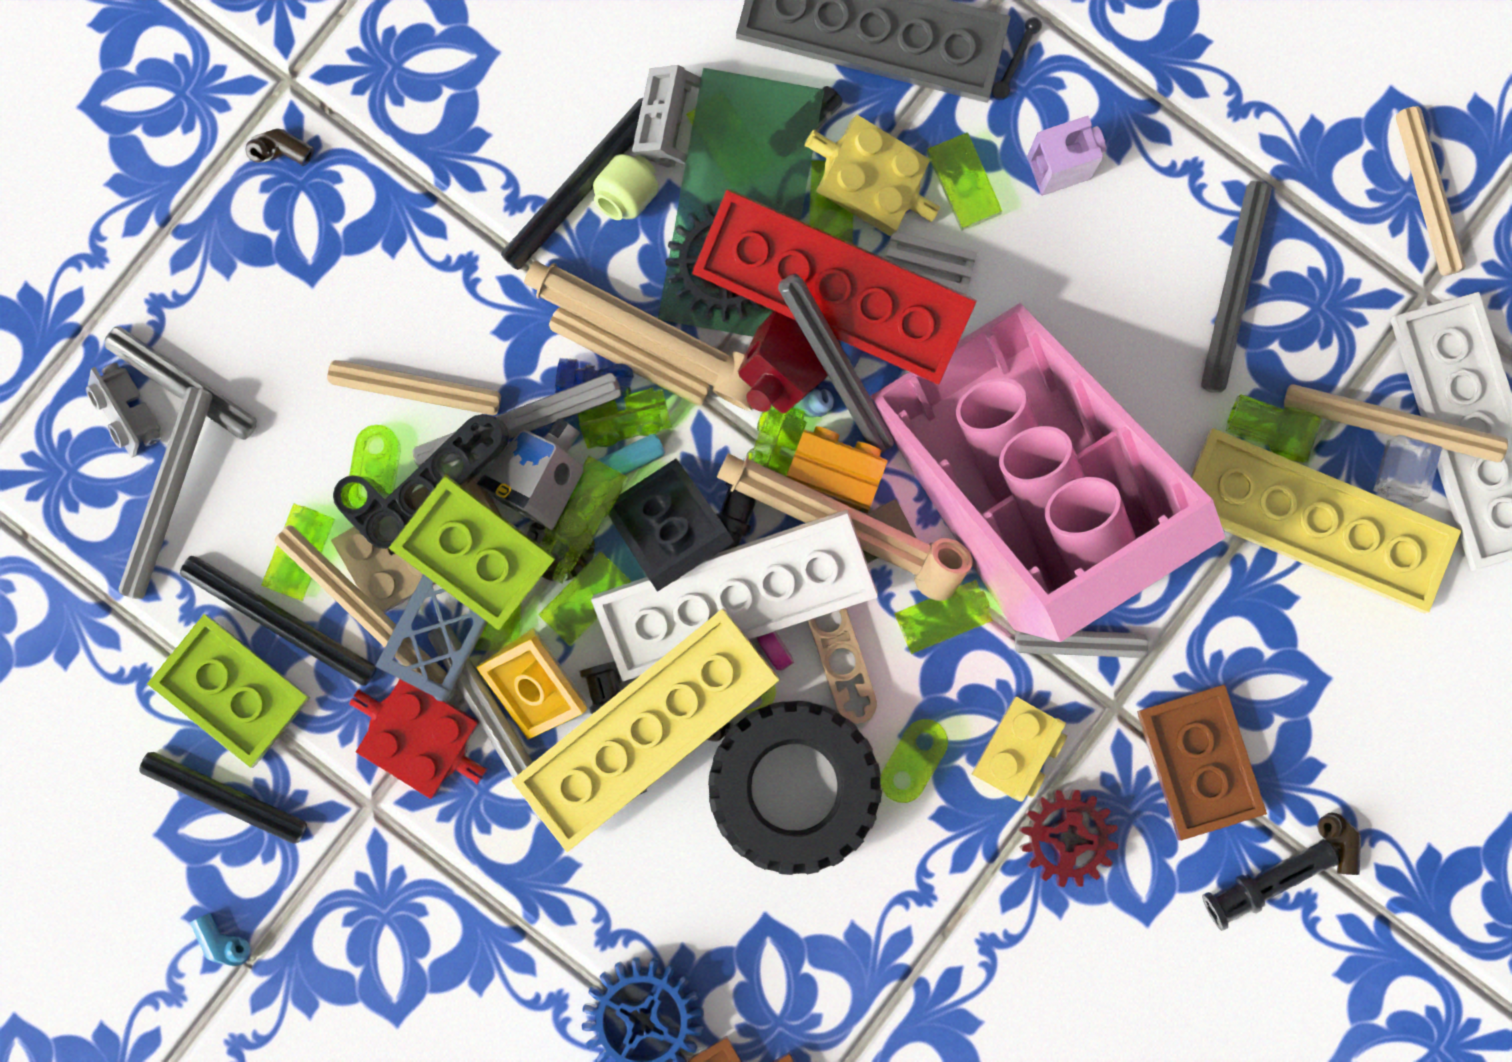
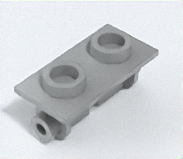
(127, 424)

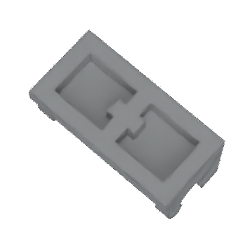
(662, 114)

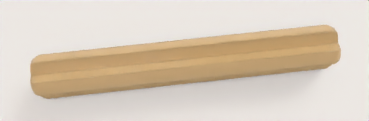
(1430, 191)
(622, 352)
(414, 387)

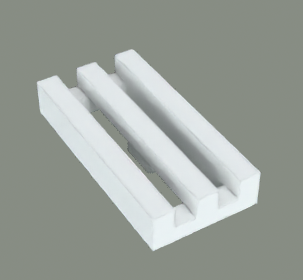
(937, 248)

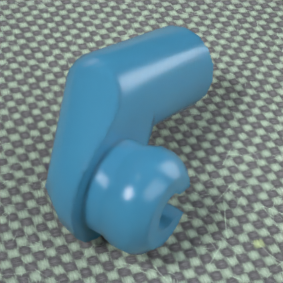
(217, 946)

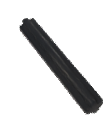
(223, 797)

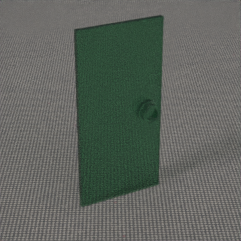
(745, 140)

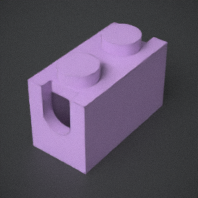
(1066, 154)

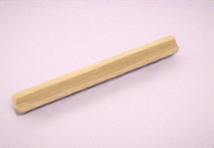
(1397, 423)
(351, 598)

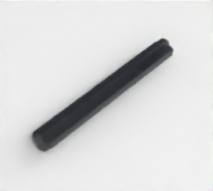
(571, 191)
(278, 620)

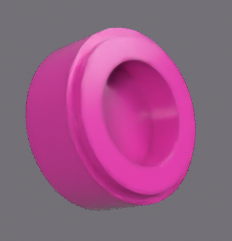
(775, 650)

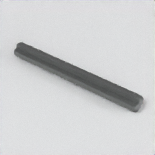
(1236, 286)
(835, 362)

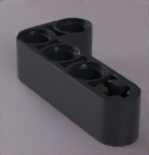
(429, 473)

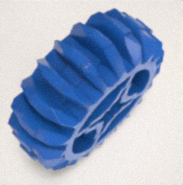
(625, 1007)

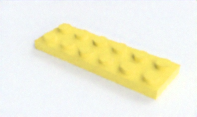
(1325, 521)
(645, 730)

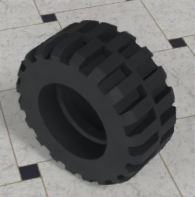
(855, 802)

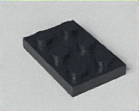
(668, 525)

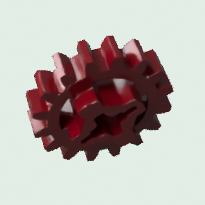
(1064, 858)

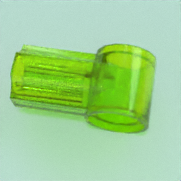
(1286, 431)

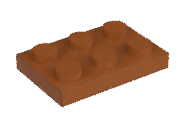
(1201, 762)

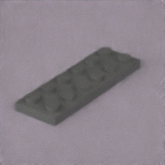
(906, 40)

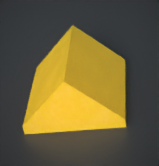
(532, 685)

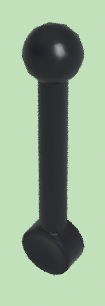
(1001, 89)

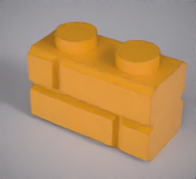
(838, 469)

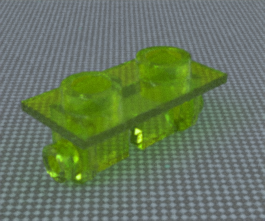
(644, 415)
(777, 431)
(284, 573)
(940, 620)

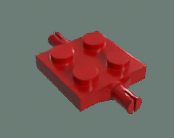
(417, 738)

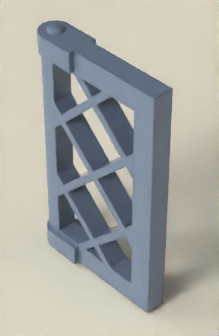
(404, 629)

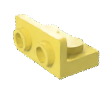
(1020, 749)

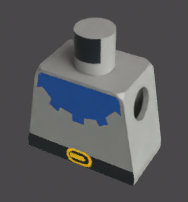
(536, 474)

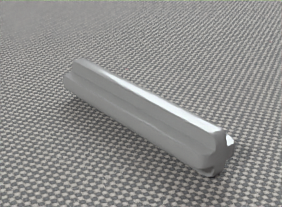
(1086, 644)

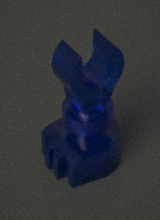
(571, 375)

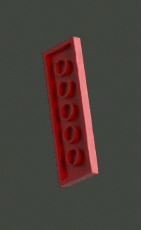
(859, 293)

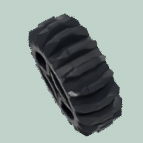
(686, 262)

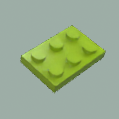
(472, 552)
(228, 690)

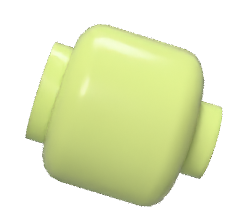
(625, 187)

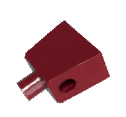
(780, 365)

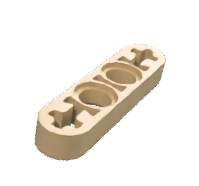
(844, 639)

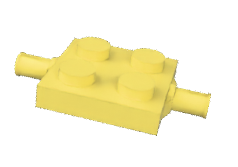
(873, 175)

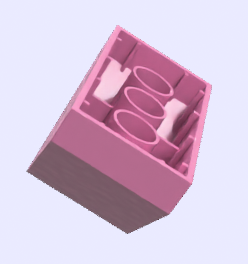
(1045, 478)

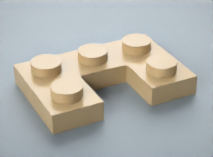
(376, 572)

